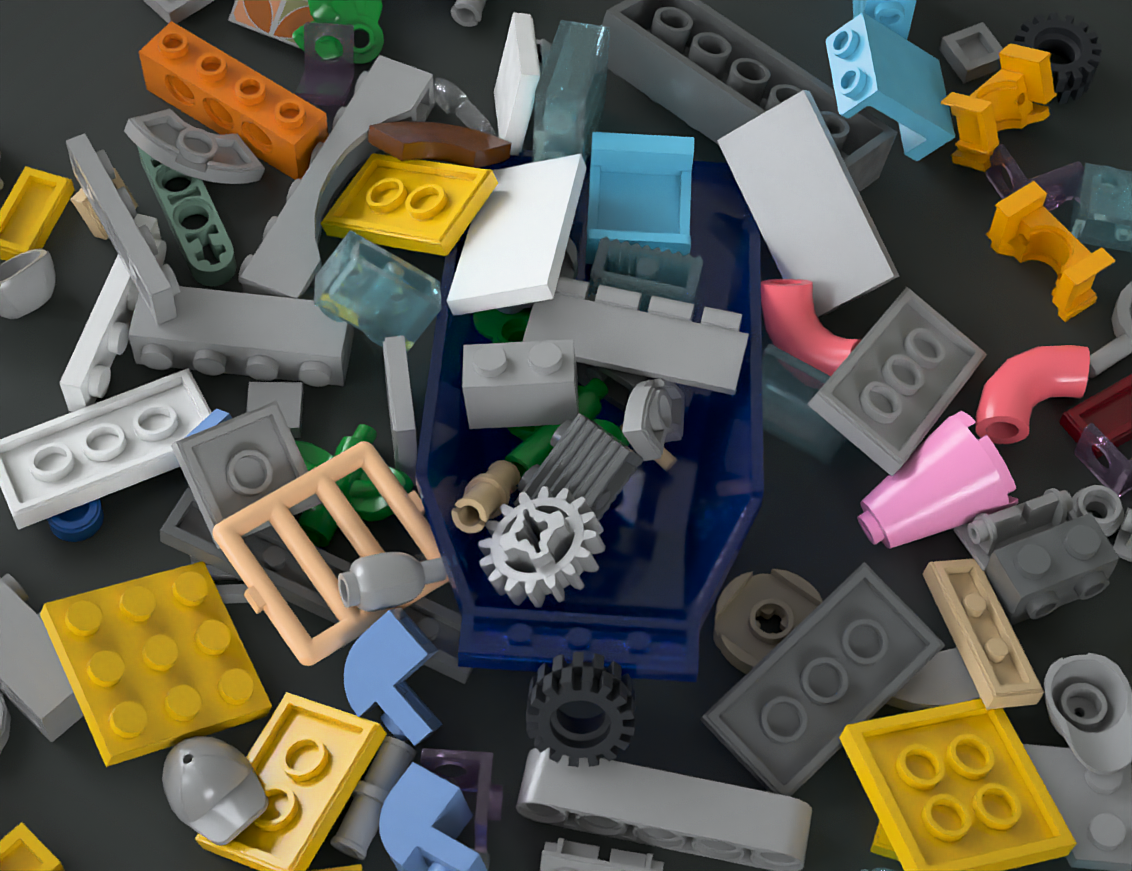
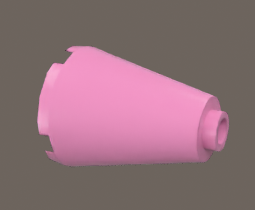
(938, 487)

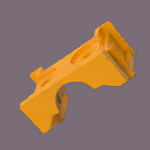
(1001, 104)
(1031, 232)

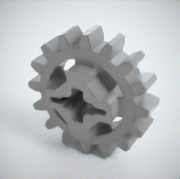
(541, 546)

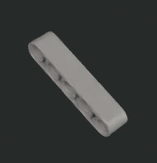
(667, 811)

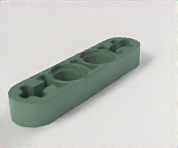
(188, 202)

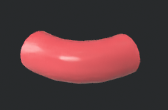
(797, 329)
(1024, 382)

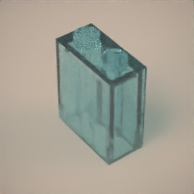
(571, 92)

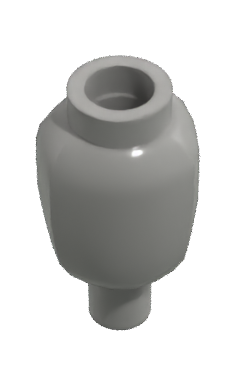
(387, 580)

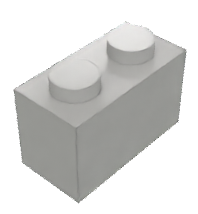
(520, 383)

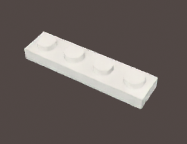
(106, 331)

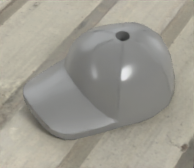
(26, 283)
(1103, 698)
(212, 788)

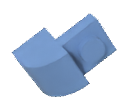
(378, 672)
(423, 822)

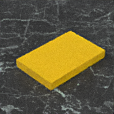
(410, 203)
(308, 768)

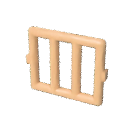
(275, 508)

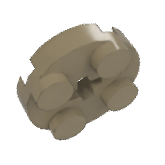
(762, 595)

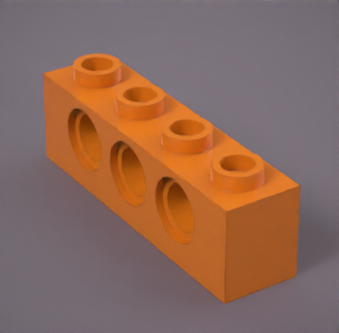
(233, 99)

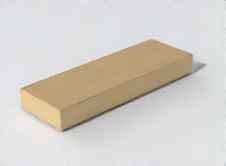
(982, 634)

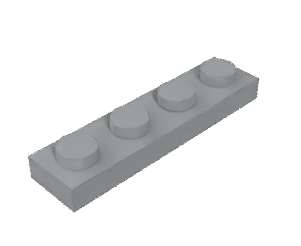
(132, 243)

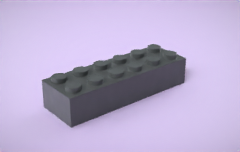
(725, 77)

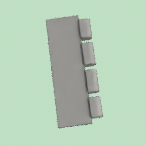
(648, 344)

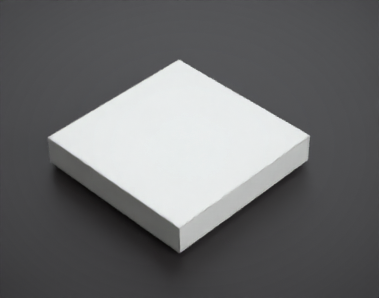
(517, 81)

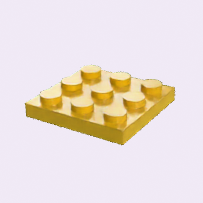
(154, 662)
(956, 789)

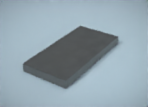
(819, 679)

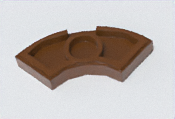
(439, 142)

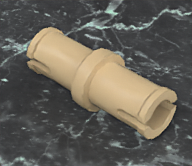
(485, 496)

